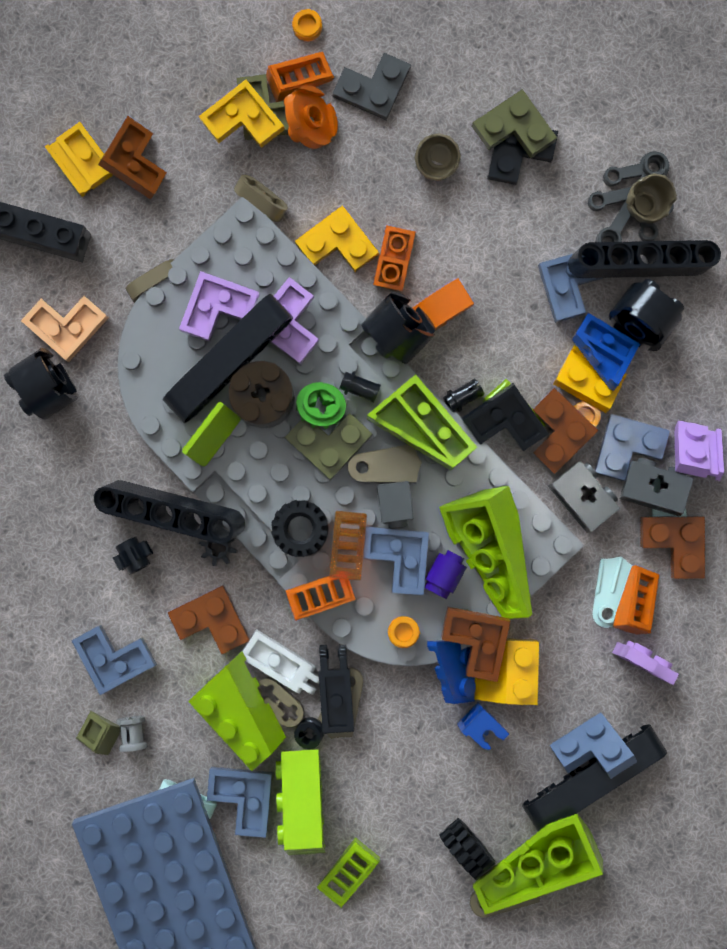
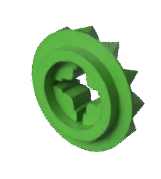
(329, 397)

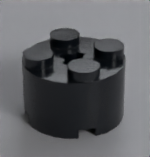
(647, 314)
(399, 328)
(41, 384)

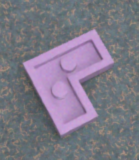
(210, 299)
(295, 339)
(640, 657)

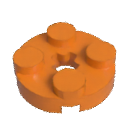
(307, 103)

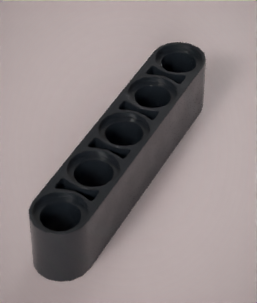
(655, 252)
(231, 353)
(182, 510)
(591, 782)

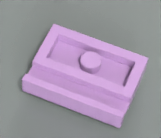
(698, 450)

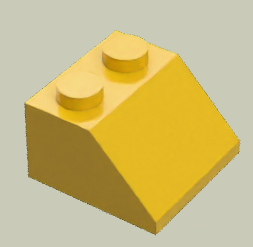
(517, 675)

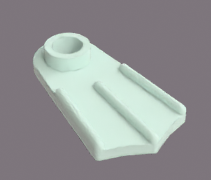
(609, 588)

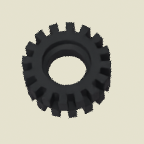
(282, 520)
(467, 849)

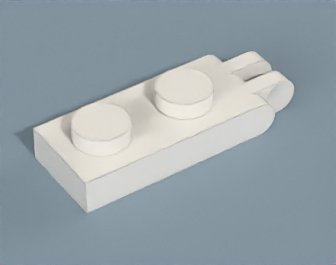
(280, 663)

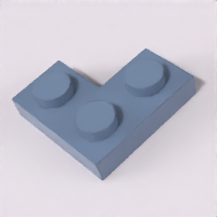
(563, 288)
(628, 437)
(407, 551)
(109, 667)
(597, 740)
(251, 793)

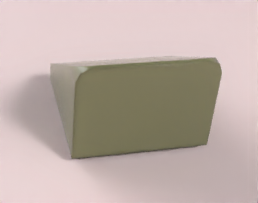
(98, 733)

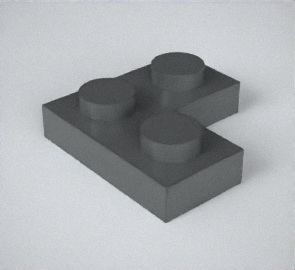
(373, 94)

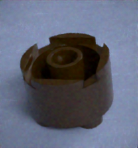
(245, 386)

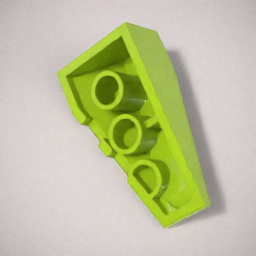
(491, 537)
(547, 862)

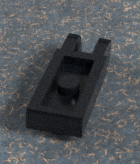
(335, 693)

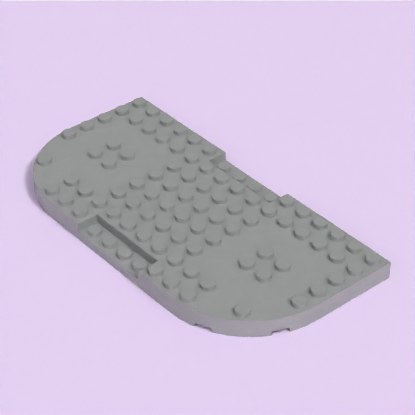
(262, 471)

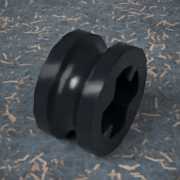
(300, 737)

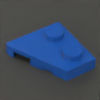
(605, 349)
(452, 671)

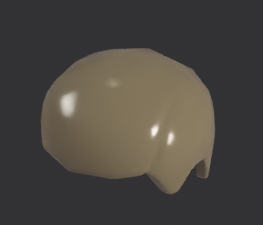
(439, 149)
(651, 198)

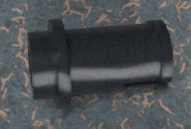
(359, 386)
(462, 396)

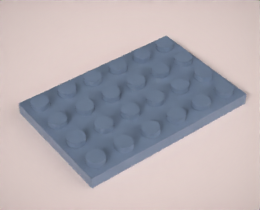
(163, 873)

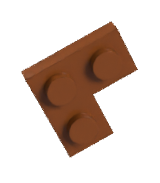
(125, 159)
(569, 427)
(685, 538)
(211, 611)
(486, 636)

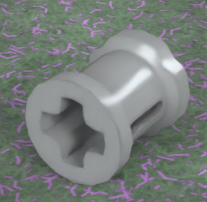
(131, 733)

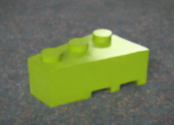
(423, 423)
(239, 713)
(300, 802)

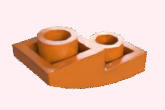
(394, 258)
(446, 303)

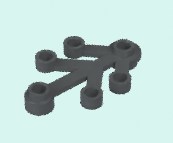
(616, 196)

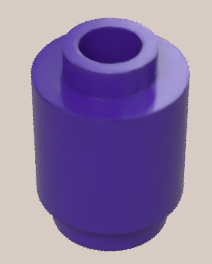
(445, 574)

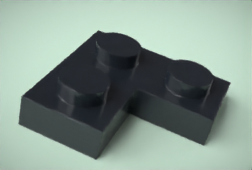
(508, 157)
(509, 411)

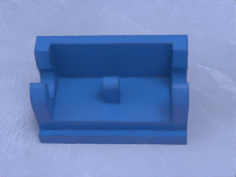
(479, 722)

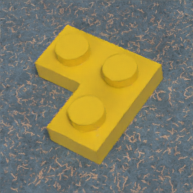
(240, 108)
(340, 233)

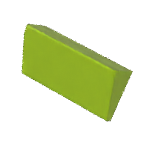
(211, 434)

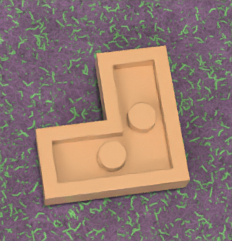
(68, 333)

